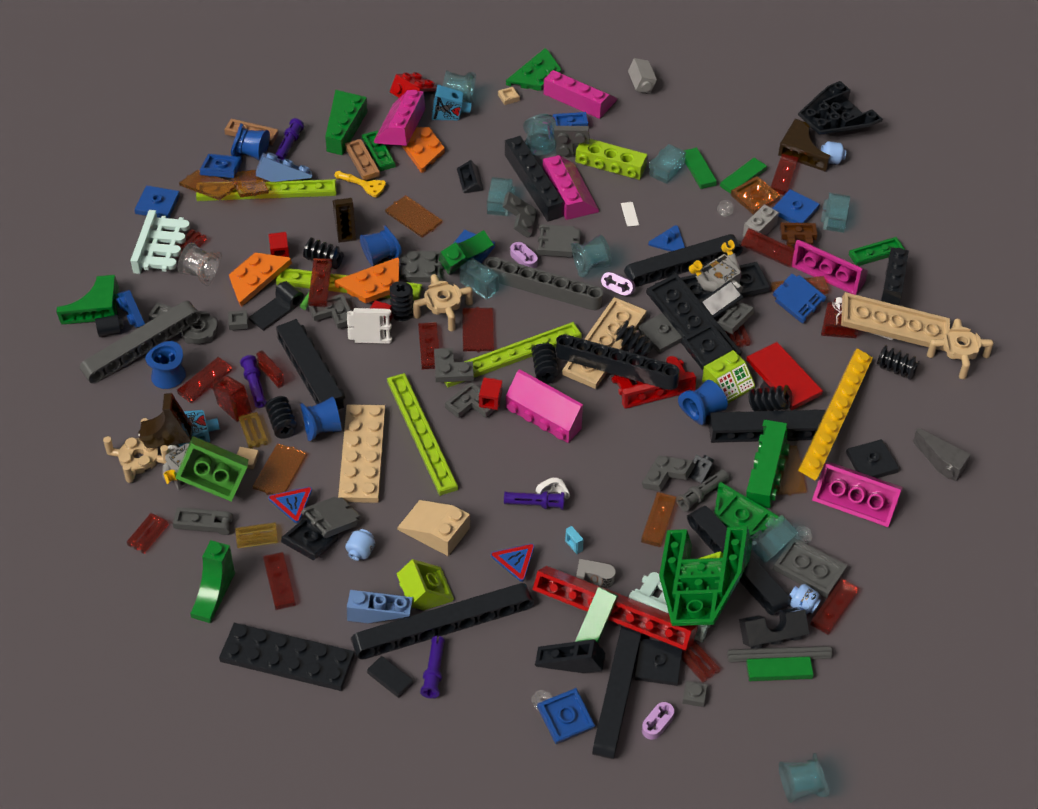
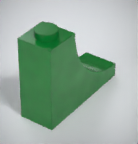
(459, 253)
(95, 304)
(216, 578)

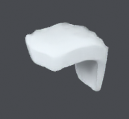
(553, 485)

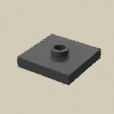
(660, 332)

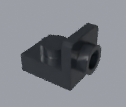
(702, 468)

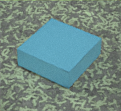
(574, 540)

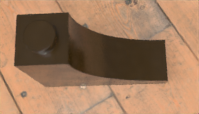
(798, 144)
(344, 219)
(168, 428)

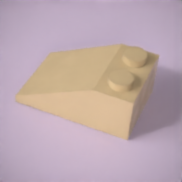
(436, 525)

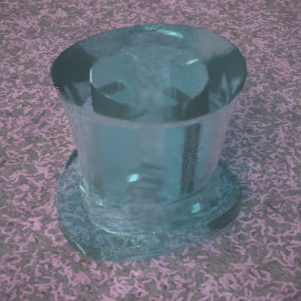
(461, 83)
(540, 134)
(591, 255)
(803, 779)

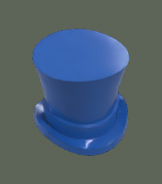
(250, 142)
(380, 245)
(166, 365)
(703, 401)
(321, 418)

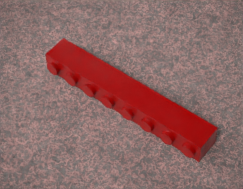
(625, 612)

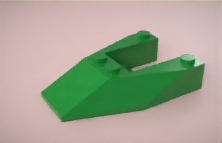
(701, 587)

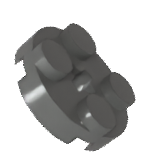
(205, 334)

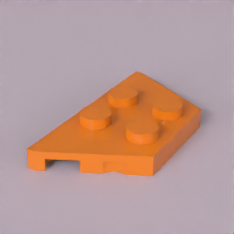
(424, 148)
(256, 274)
(371, 282)

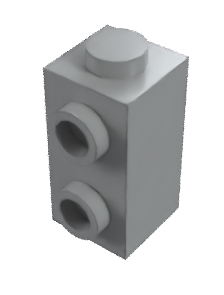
(642, 75)
(762, 221)

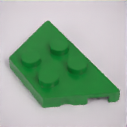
(534, 71)
(738, 511)

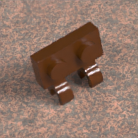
(798, 231)

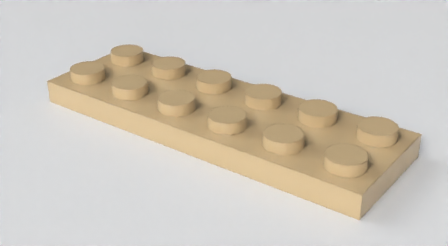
(892, 320)
(603, 333)
(362, 453)

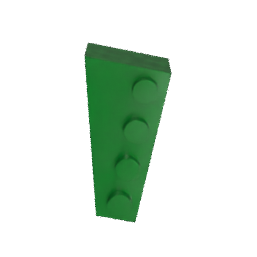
(344, 120)
(768, 463)

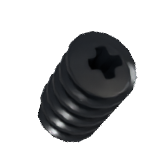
(315, 249)
(401, 300)
(633, 339)
(545, 362)
(898, 362)
(770, 399)
(281, 417)

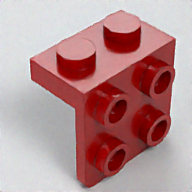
(408, 81)

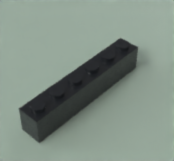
(534, 178)
(309, 363)
(748, 425)

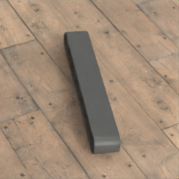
(546, 283)
(139, 342)

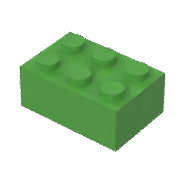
(212, 468)

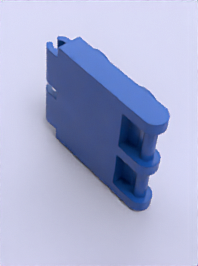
(797, 296)

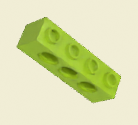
(611, 158)

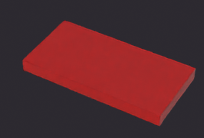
(781, 369)

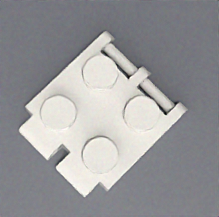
(368, 325)

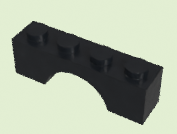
(895, 276)

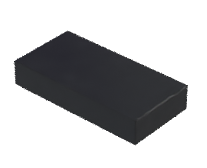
(389, 676)

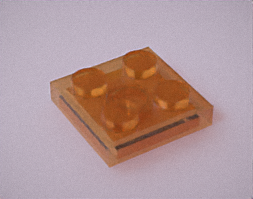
(755, 194)

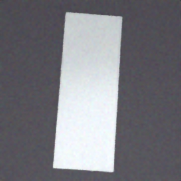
(629, 214)

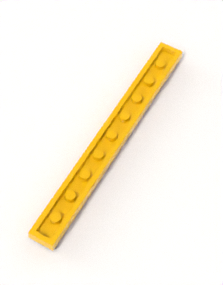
(835, 415)

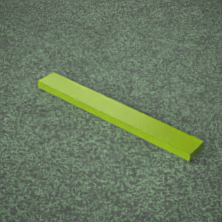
(285, 189)
(302, 279)
(517, 351)
(422, 434)

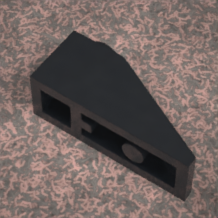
(573, 656)

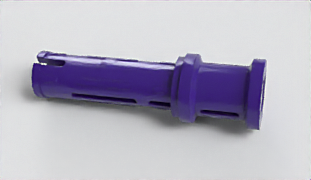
(291, 134)
(252, 374)
(545, 499)
(432, 675)

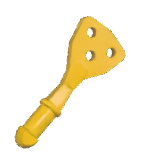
(372, 187)

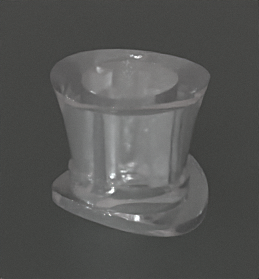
(199, 263)

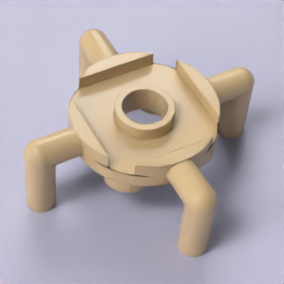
(445, 305)
(957, 351)
(126, 455)

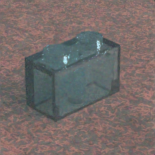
(667, 163)
(498, 189)
(836, 212)
(479, 278)
(773, 538)

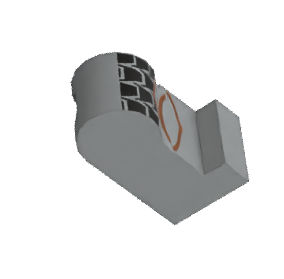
(596, 573)

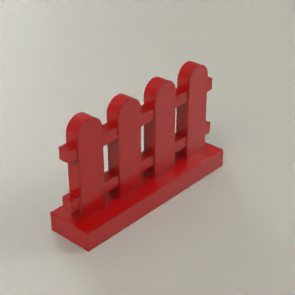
(644, 393)

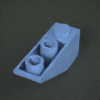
(277, 170)
(376, 607)

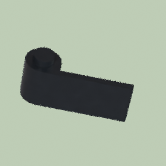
(286, 300)
(109, 325)

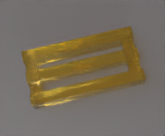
(263, 440)
(256, 537)

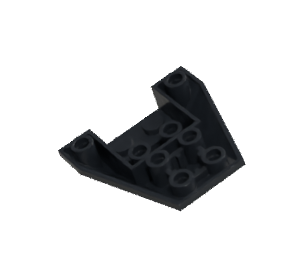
(835, 113)

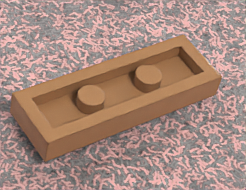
(233, 125)
(362, 159)

